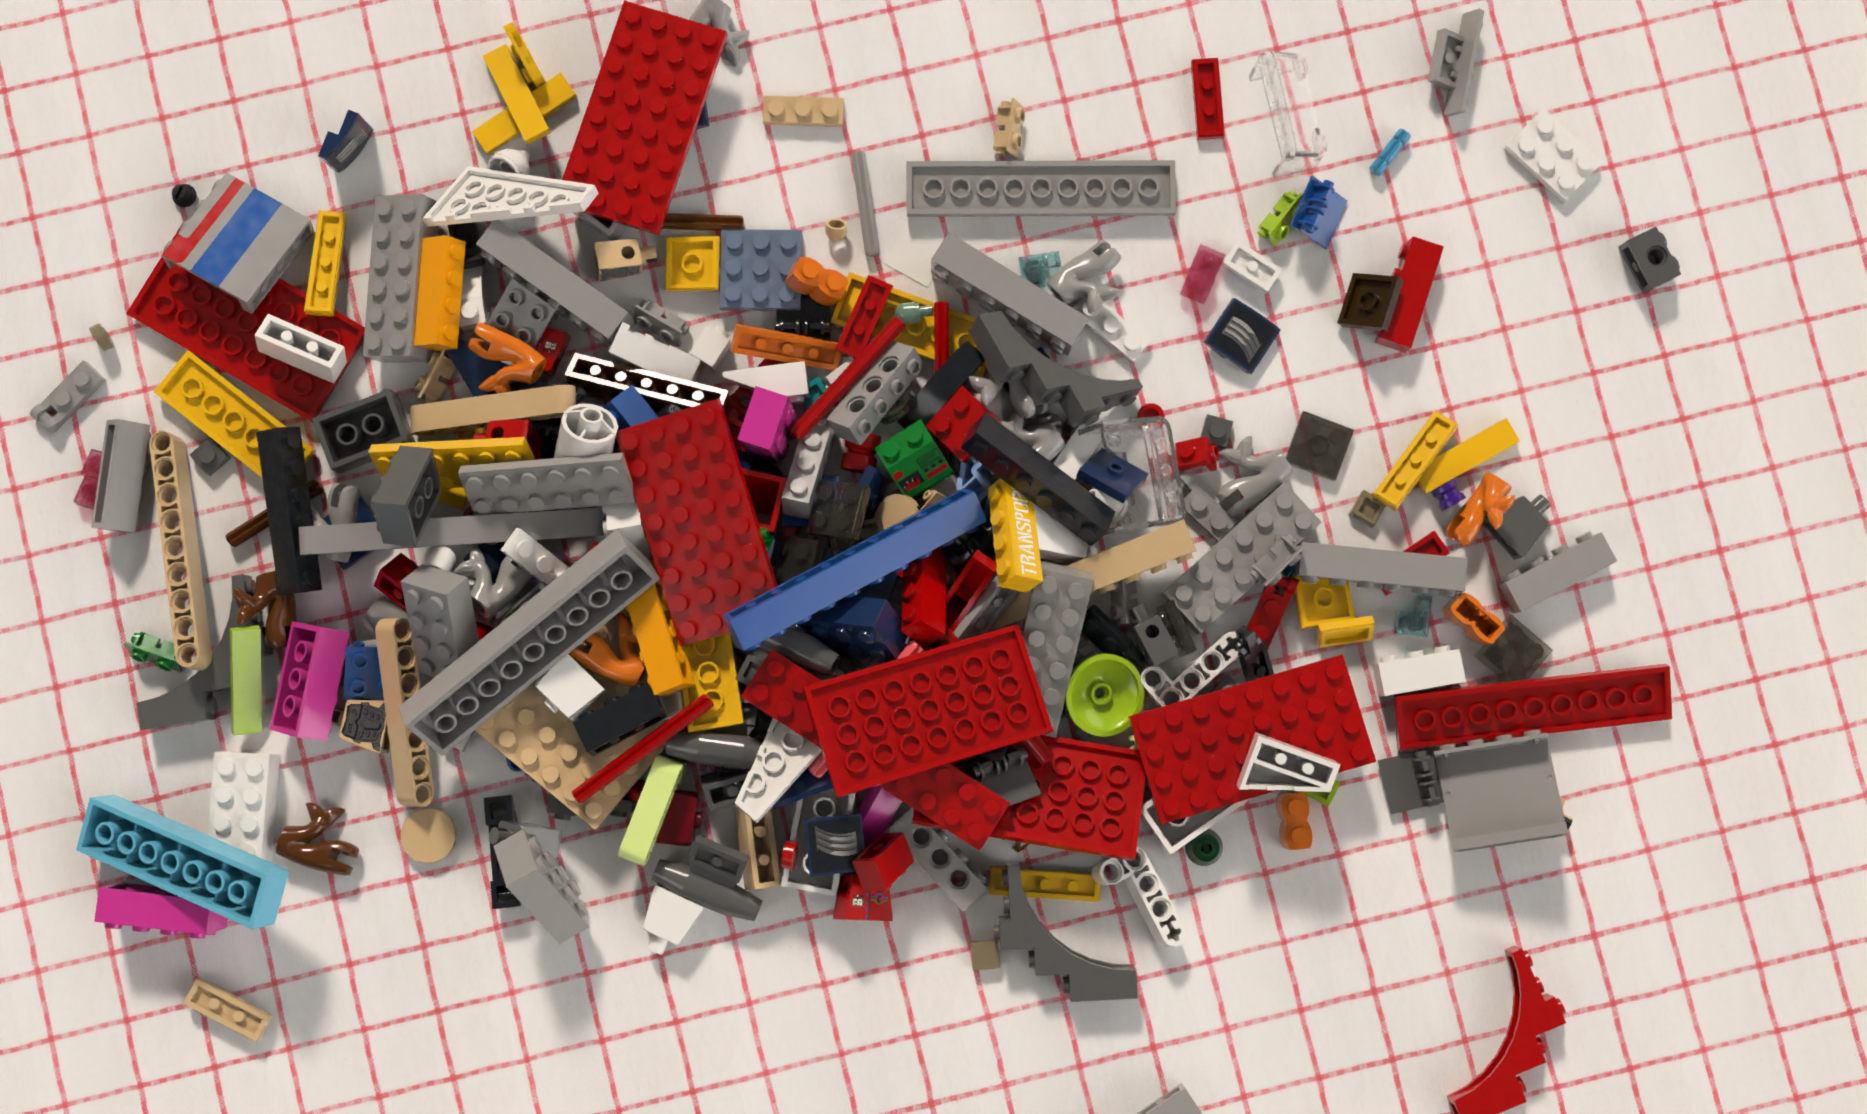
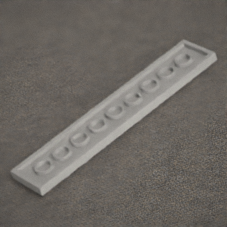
(1041, 188)

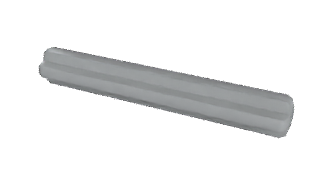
(865, 204)

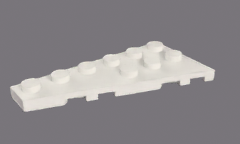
(500, 195)
(777, 765)

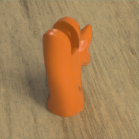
(526, 365)
(1489, 500)
(605, 663)

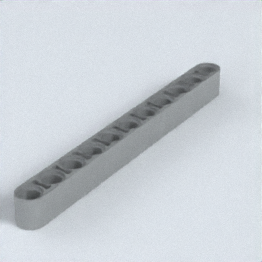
(456, 531)

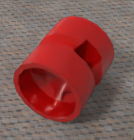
(860, 456)

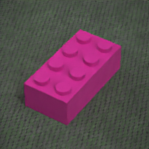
(767, 425)
(309, 681)
(154, 908)

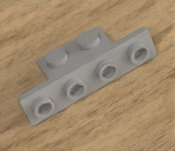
(1455, 60)

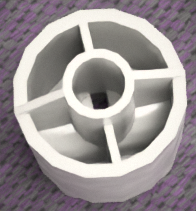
(586, 431)

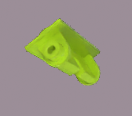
(1278, 226)

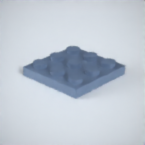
(756, 269)

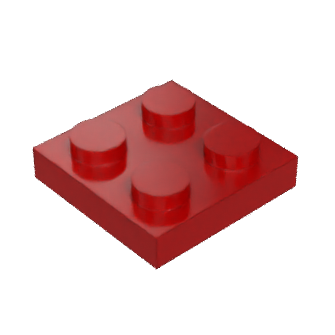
(956, 418)

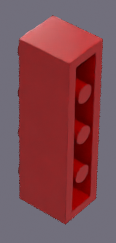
(1417, 269)
(925, 598)

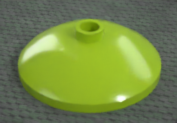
(1120, 694)

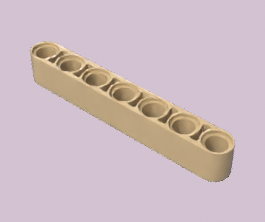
(477, 411)
(399, 683)

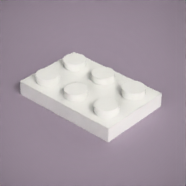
(1553, 155)

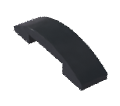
(943, 384)
(496, 810)

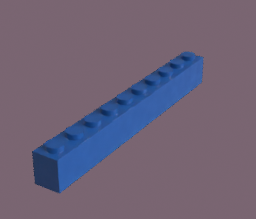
(853, 569)

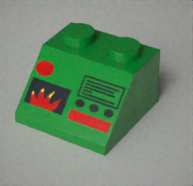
(914, 460)

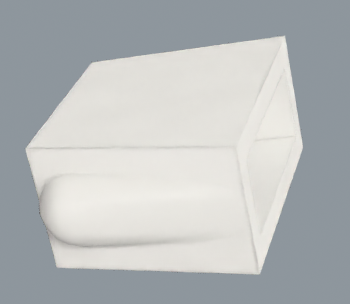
(568, 688)

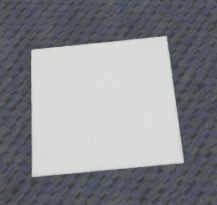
(914, 252)

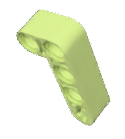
(651, 808)

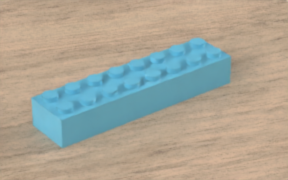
(182, 861)

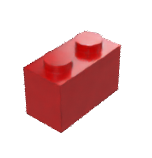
(883, 862)

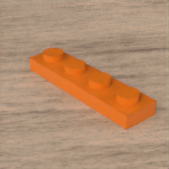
(785, 347)

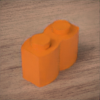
(811, 278)
(1478, 624)
(1294, 828)

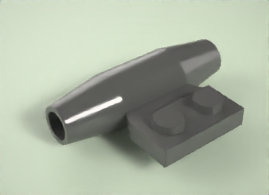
(797, 647)
(721, 746)
(710, 879)

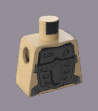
(611, 258)
(363, 724)

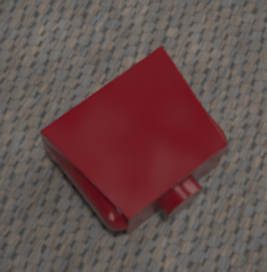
(681, 819)

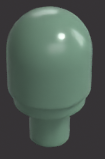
(912, 312)

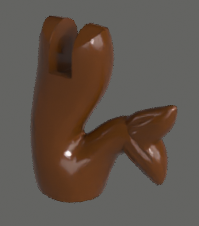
(280, 614)
(319, 856)

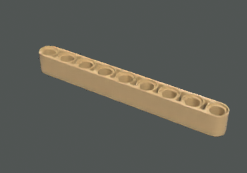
(188, 559)

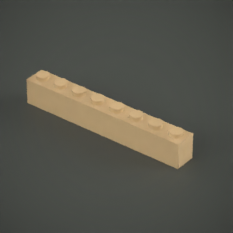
(1119, 564)

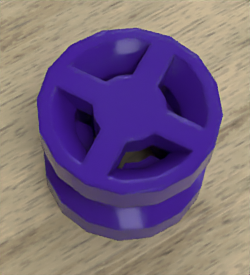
(1448, 495)

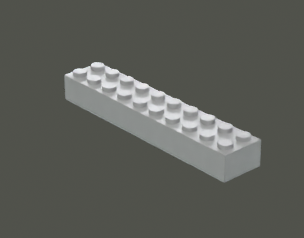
(528, 643)

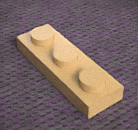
(803, 111)
(228, 1009)

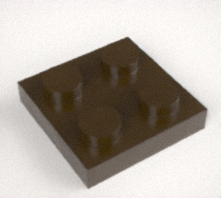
(1370, 302)

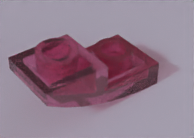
(1202, 274)
(87, 491)

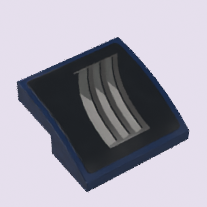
(343, 148)
(1242, 335)
(834, 843)

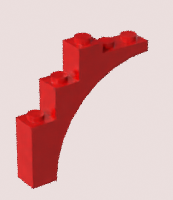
(966, 591)
(1532, 1014)

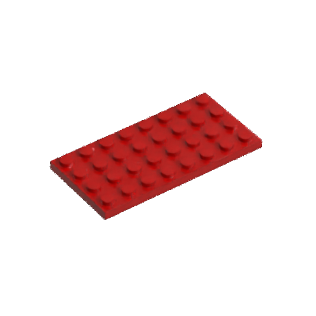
(644, 114)
(223, 333)
(697, 517)
(927, 710)
(1201, 743)
(1085, 803)

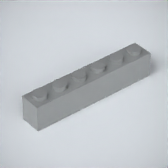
(1382, 567)

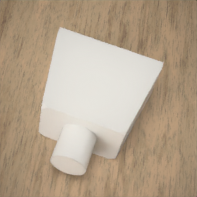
(669, 918)

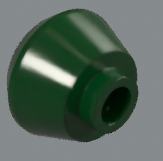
(1205, 857)

